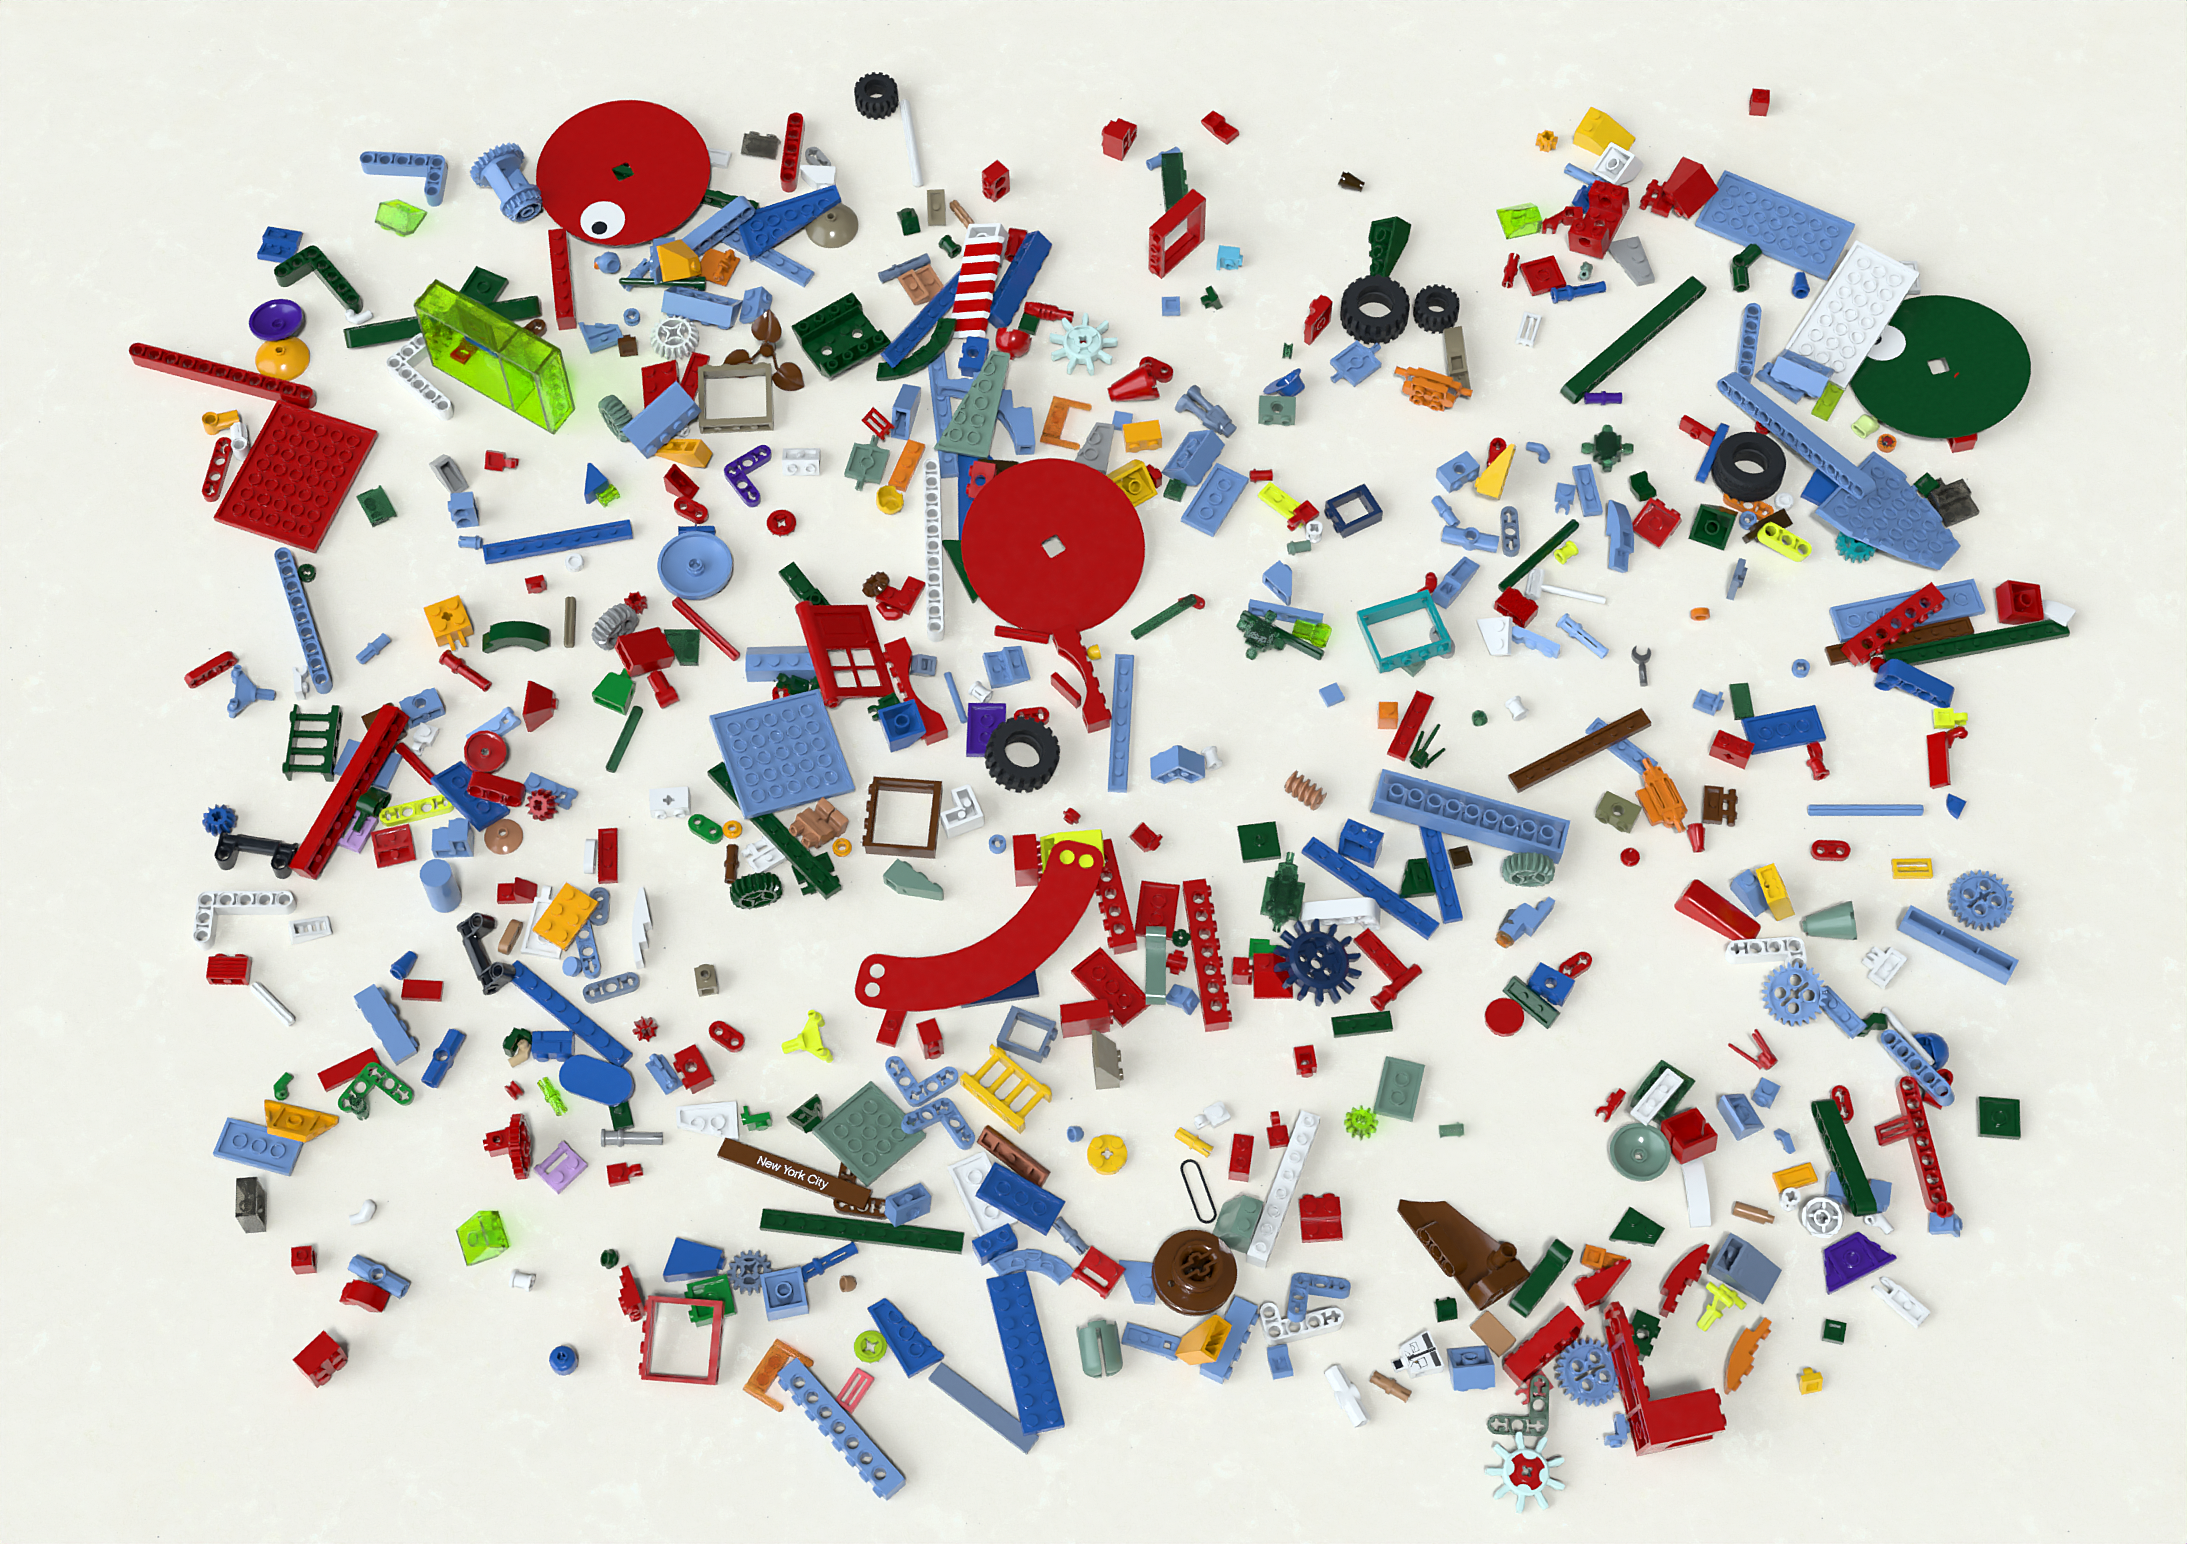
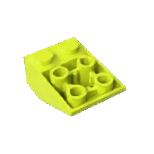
(1090, 837)

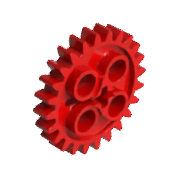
(519, 1146)

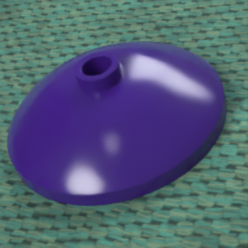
(275, 319)

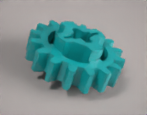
(1854, 548)

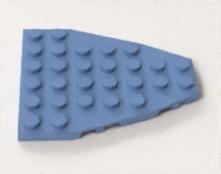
(1891, 517)

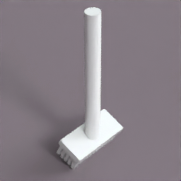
(1535, 586)

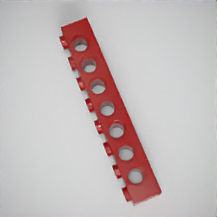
(1212, 1019)

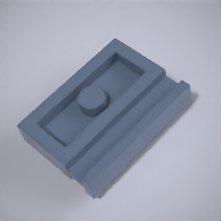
(1738, 578)

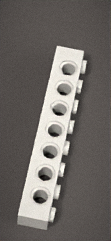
(1283, 1189)

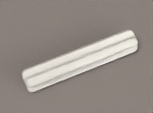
(272, 1004)

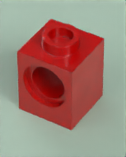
(1759, 102)
(303, 1260)

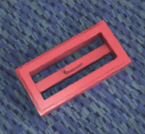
(844, 1405)

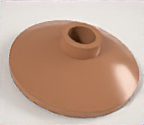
(503, 844)

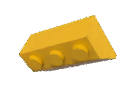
(1134, 481)

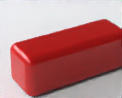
(1716, 912)

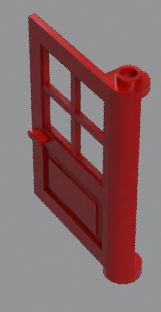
(842, 629)

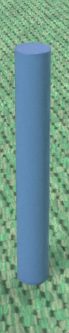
(955, 697)

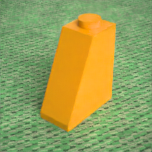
(1204, 1341)

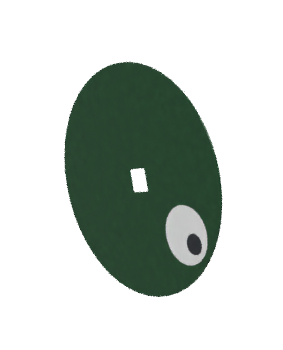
(1974, 341)

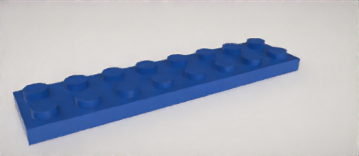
(1025, 1353)

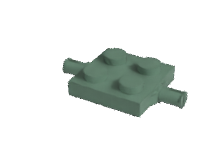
(867, 463)

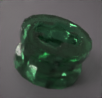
(1287, 350)

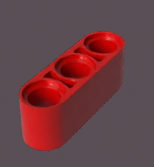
(496, 789)

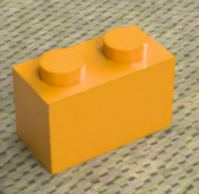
(1142, 436)

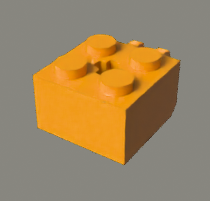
(449, 622)

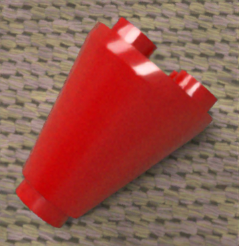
(1135, 386)

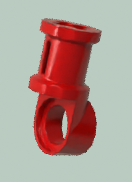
(1816, 761)

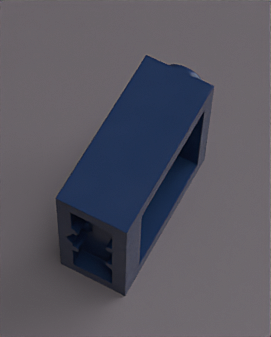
(1362, 492)

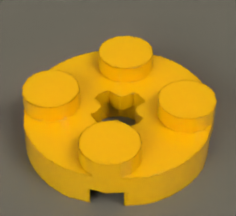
(1107, 1143)

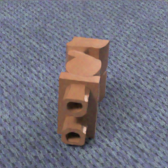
(819, 825)

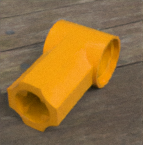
(219, 421)

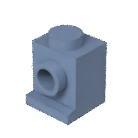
(923, 665)

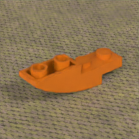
(1742, 1355)

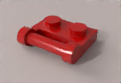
(1102, 1266)

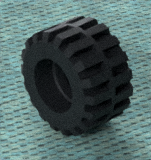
(879, 106)
(1439, 297)

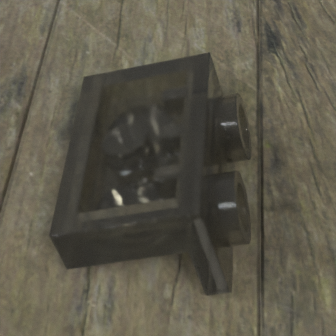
(760, 146)

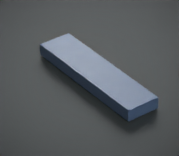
(1284, 613)
(1624, 750)

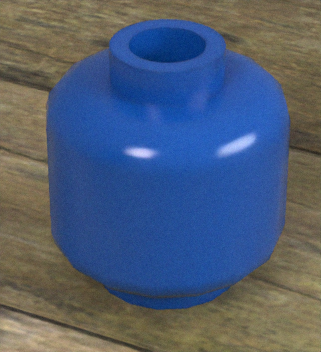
(563, 1360)

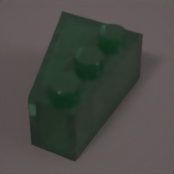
(1173, 178)

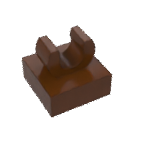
(627, 346)

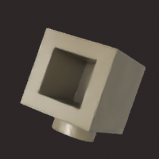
(706, 980)

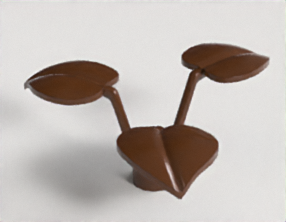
(768, 329)

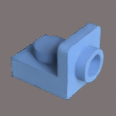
(1765, 1093)

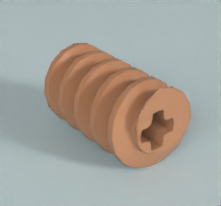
(1304, 792)

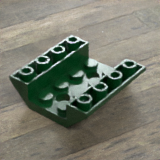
(833, 330)

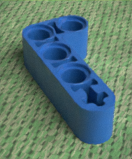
(1914, 681)

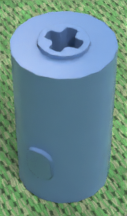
(440, 885)

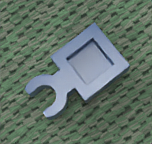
(1564, 497)

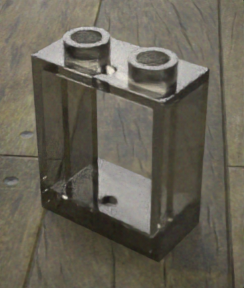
(249, 1199)

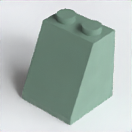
(1238, 1222)

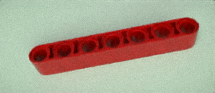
(1918, 1152)

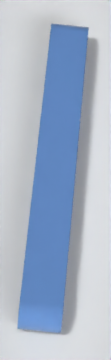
(303, 627)

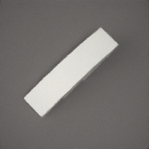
(640, 924)

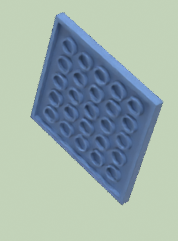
(781, 753)

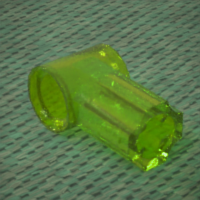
(1316, 634)

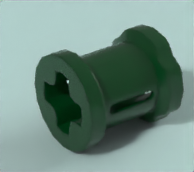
(950, 246)

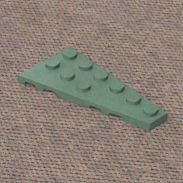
(975, 418)

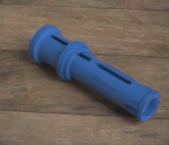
(1569, 292)
(817, 1266)

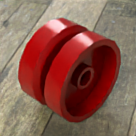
(482, 742)

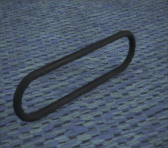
(1190, 1194)

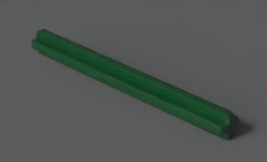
(1539, 555)

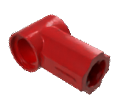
(1014, 241)
(663, 691)

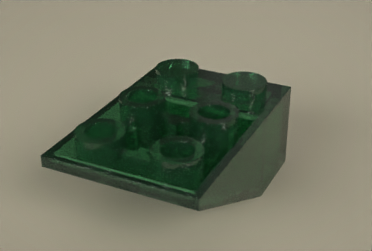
(1673, 1103)

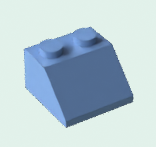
(784, 1294)
(1471, 1368)

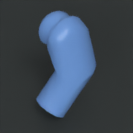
(1542, 451)

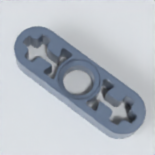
(1513, 525)
(613, 980)

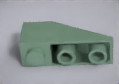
(909, 882)

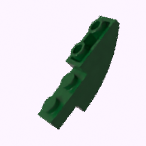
(800, 586)

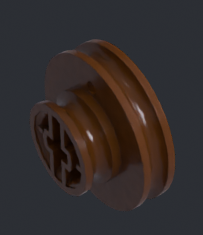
(1194, 1292)

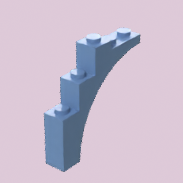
(1015, 420)

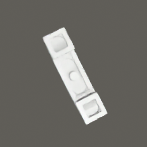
(1697, 1193)

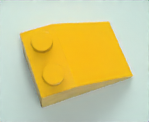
(1599, 130)
(1494, 477)

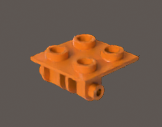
(718, 266)

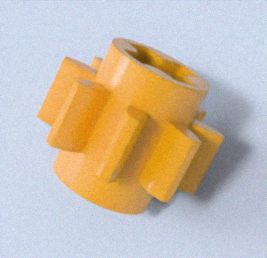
(1546, 141)

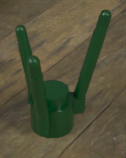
(1420, 758)

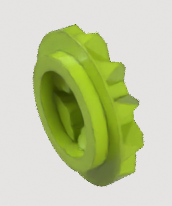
(873, 1338)

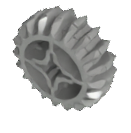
(614, 623)

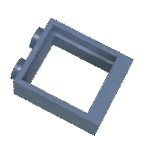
(1030, 1018)

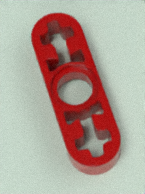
(210, 669)

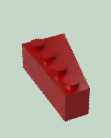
(1543, 1346)

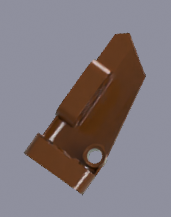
(1465, 1251)

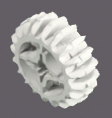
(675, 343)

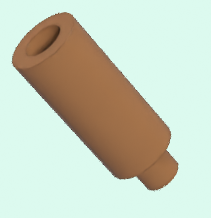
(1752, 1213)

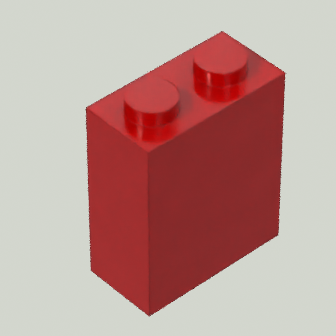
(644, 651)
(1085, 1016)

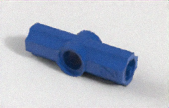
(436, 1068)

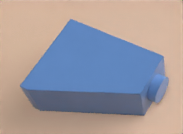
(905, 411)

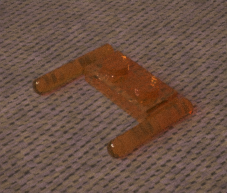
(1056, 420)
(767, 1372)

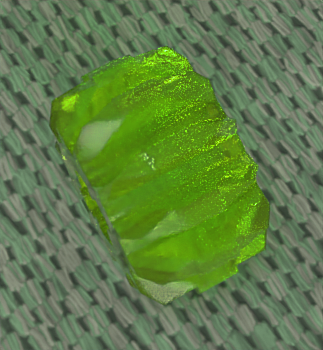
(1358, 1128)

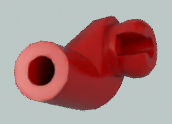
(1431, 582)
(1956, 732)

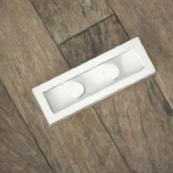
(1656, 1097)

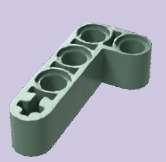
(1155, 965)

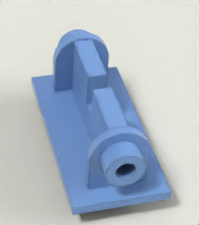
(663, 1073)

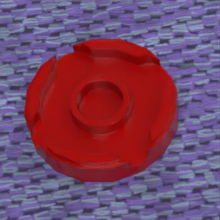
(1504, 1017)

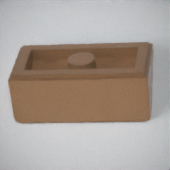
(1493, 1334)

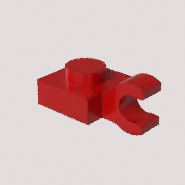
(496, 461)
(1303, 514)
(1614, 1102)
(1277, 1134)
(620, 1173)

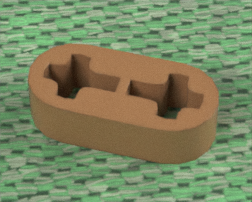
(510, 937)

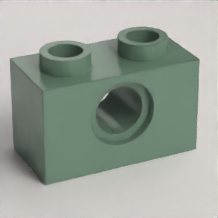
(1283, 404)

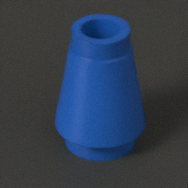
(1800, 285)
(402, 967)

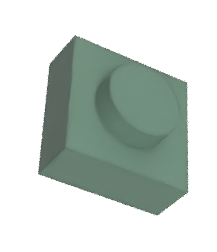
(1414, 668)

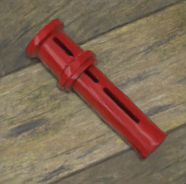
(458, 665)
(1390, 992)

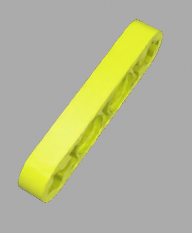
(417, 813)

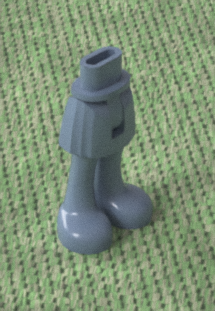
(1215, 419)

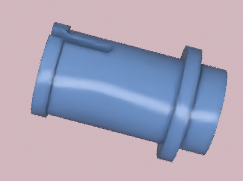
(470, 542)

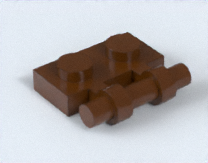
(1713, 805)

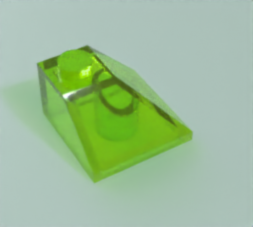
(1520, 220)

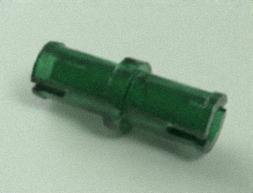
(359, 1107)

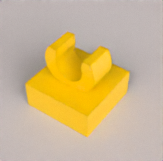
(1810, 1381)

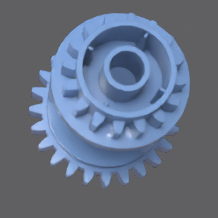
(501, 171)

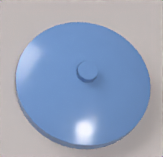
(694, 565)

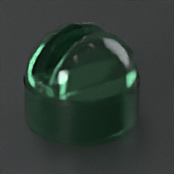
(1479, 718)

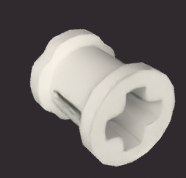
(1314, 531)
(980, 692)
(1517, 708)
(1211, 758)
(1788, 1194)
(521, 1280)

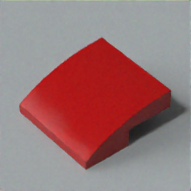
(393, 846)

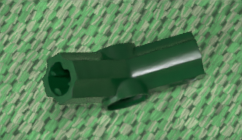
(1745, 260)

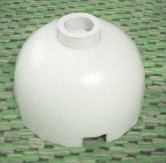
(1823, 1216)

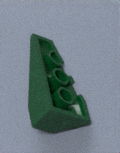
(1387, 242)

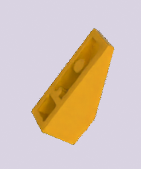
(686, 451)

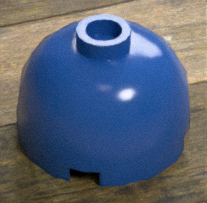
(1935, 1047)

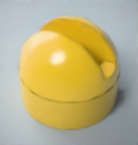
(1094, 652)

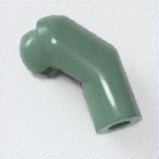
(1586, 270)

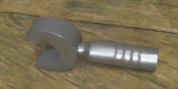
(1641, 660)

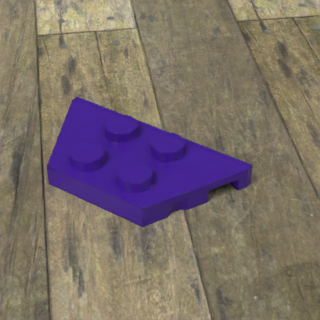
(1852, 1260)

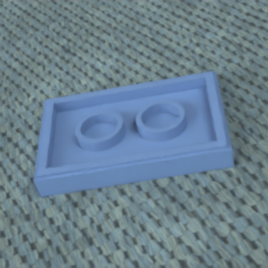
(384, 775)

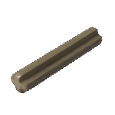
(569, 623)

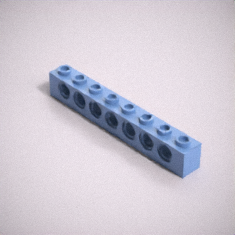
(796, 1372)

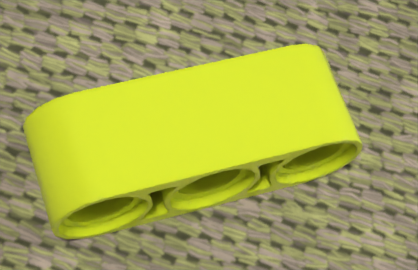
(1793, 542)

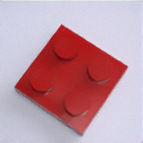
(1542, 275)

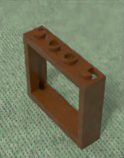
(910, 786)

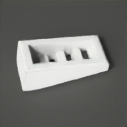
(308, 923)

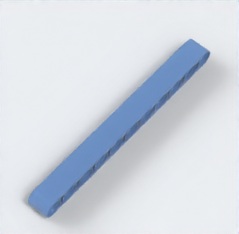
(1796, 435)

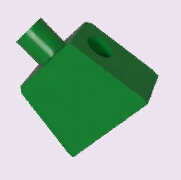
(615, 692)

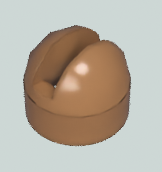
(847, 1283)

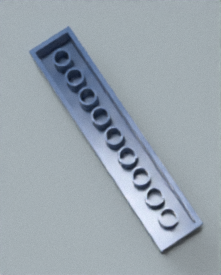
(1469, 815)

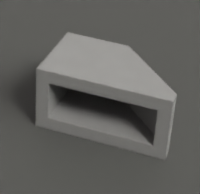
(448, 474)

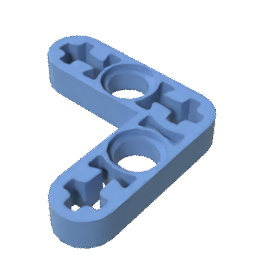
(914, 1087)
(945, 1117)
(1305, 1289)

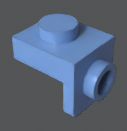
(1708, 702)
(1183, 998)
(1948, 1225)
(1279, 1361)
(1621, 1429)

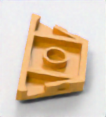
(296, 1122)

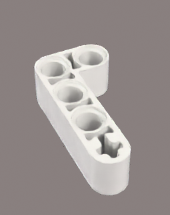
(1342, 912)
(1739, 951)
(1305, 1330)

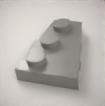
(1633, 259)
(1097, 447)

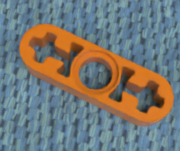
(1740, 507)

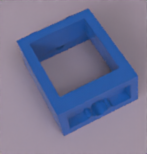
(1352, 840)

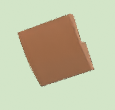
(921, 285)

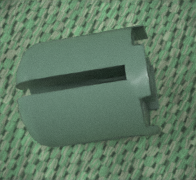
(1090, 1352)

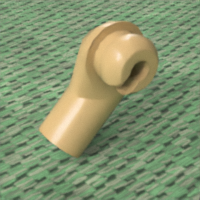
(522, 1055)

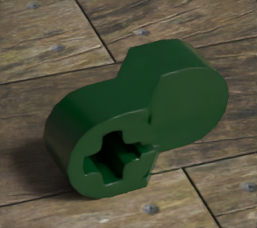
(1876, 1021)

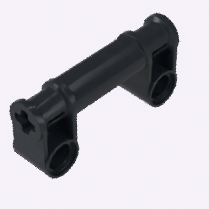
(230, 846)
(491, 976)

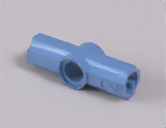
(1459, 537)
(368, 1270)

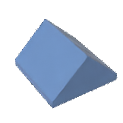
(1739, 1115)

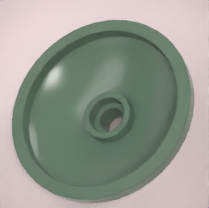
(1642, 1141)

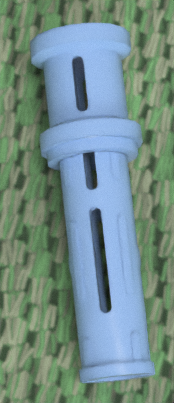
(1574, 632)

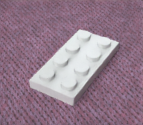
(968, 1178)

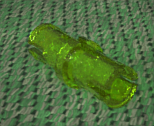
(552, 1096)

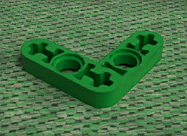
(364, 1076)

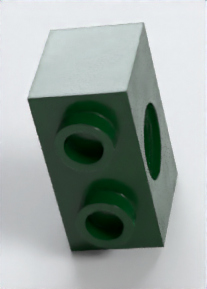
(1649, 1326)

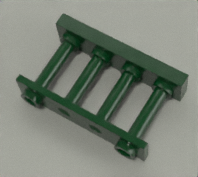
(329, 751)

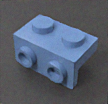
(754, 304)

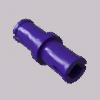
(1603, 398)

